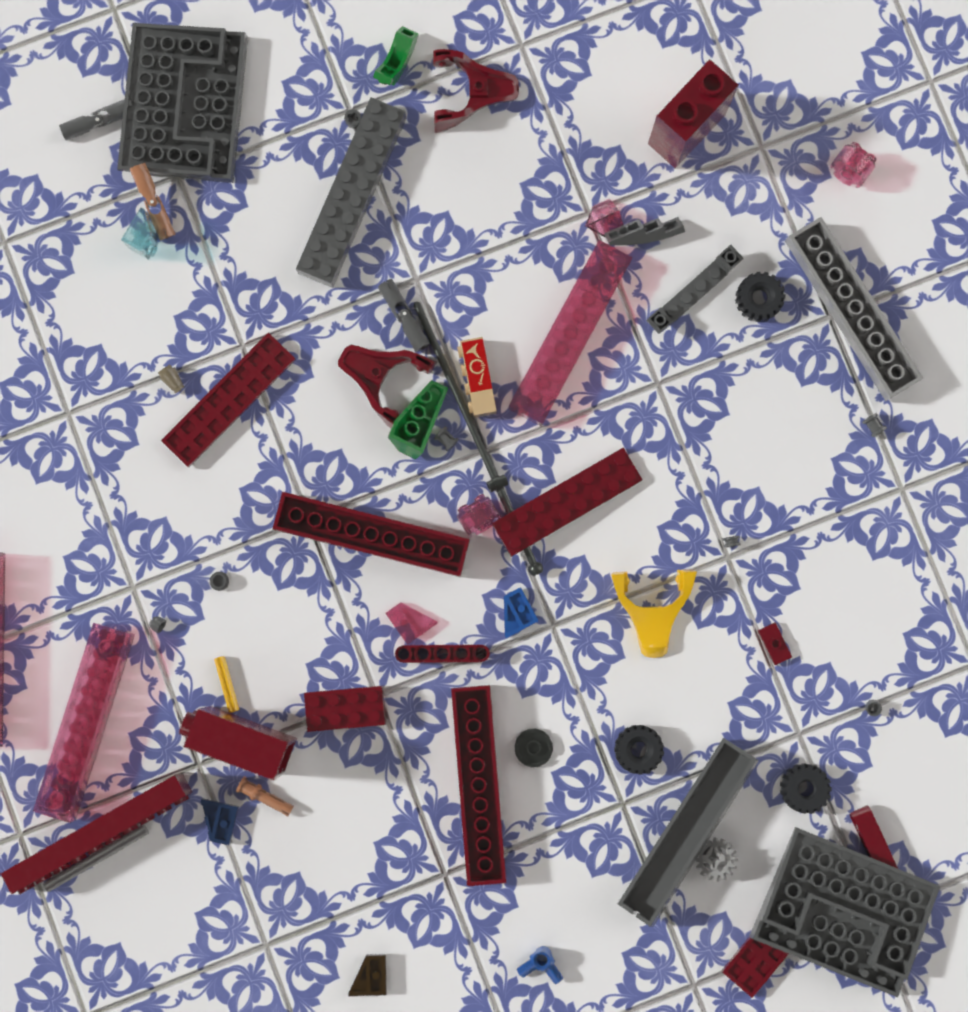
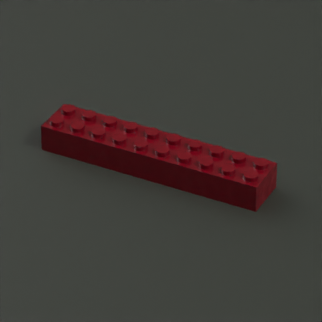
(371, 534)
(478, 785)
(93, 835)

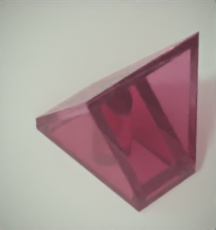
(604, 217)

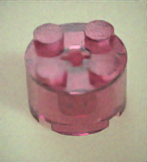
(853, 165)
(478, 515)

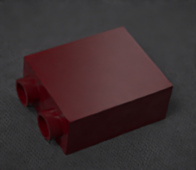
(692, 113)
(237, 741)

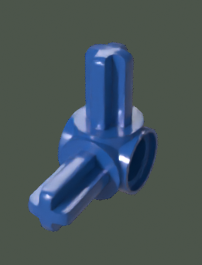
(547, 966)

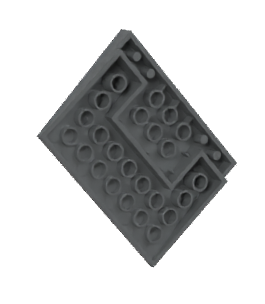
(183, 100)
(845, 912)

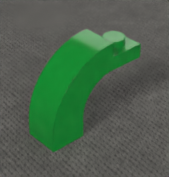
(398, 57)

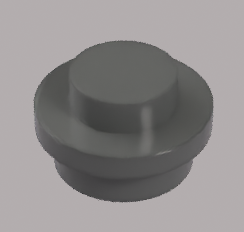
(219, 581)

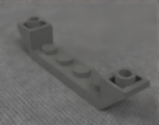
(695, 290)

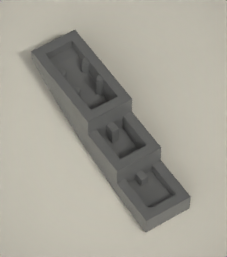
(640, 233)

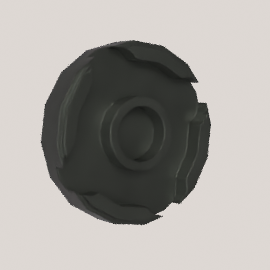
(533, 747)

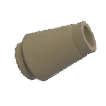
(171, 378)

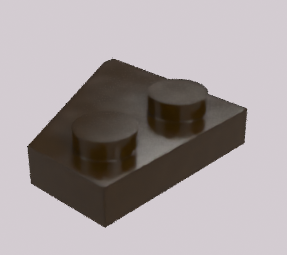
(371, 977)

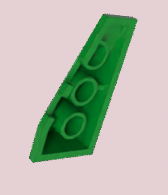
(415, 423)

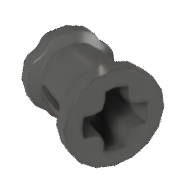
(874, 425)
(446, 438)

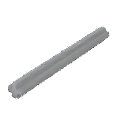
(96, 858)

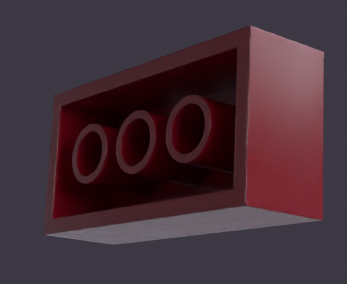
(345, 708)

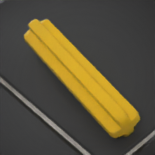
(226, 684)

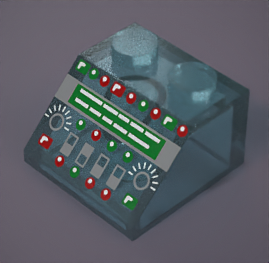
(141, 235)

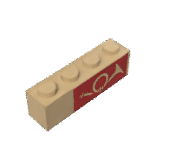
(478, 377)

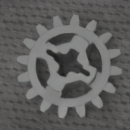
(715, 850)

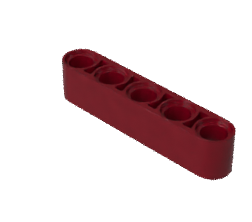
(433, 658)
(871, 835)

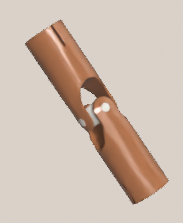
(147, 188)

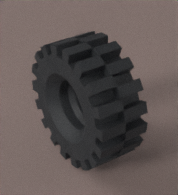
(764, 283)
(653, 753)
(791, 793)

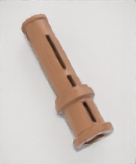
(256, 792)

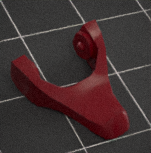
(485, 87)
(371, 368)

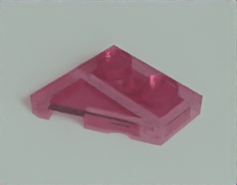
(409, 622)

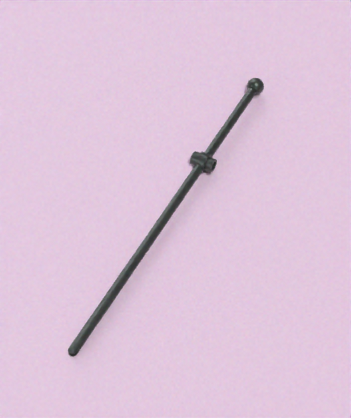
(497, 482)

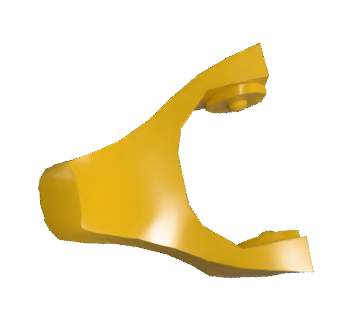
(654, 622)

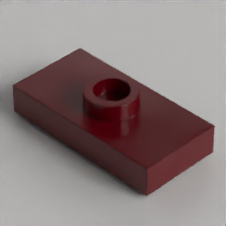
(774, 643)

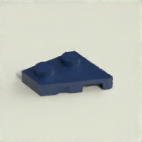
(220, 820)

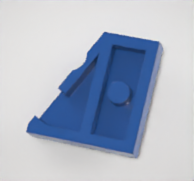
(517, 613)

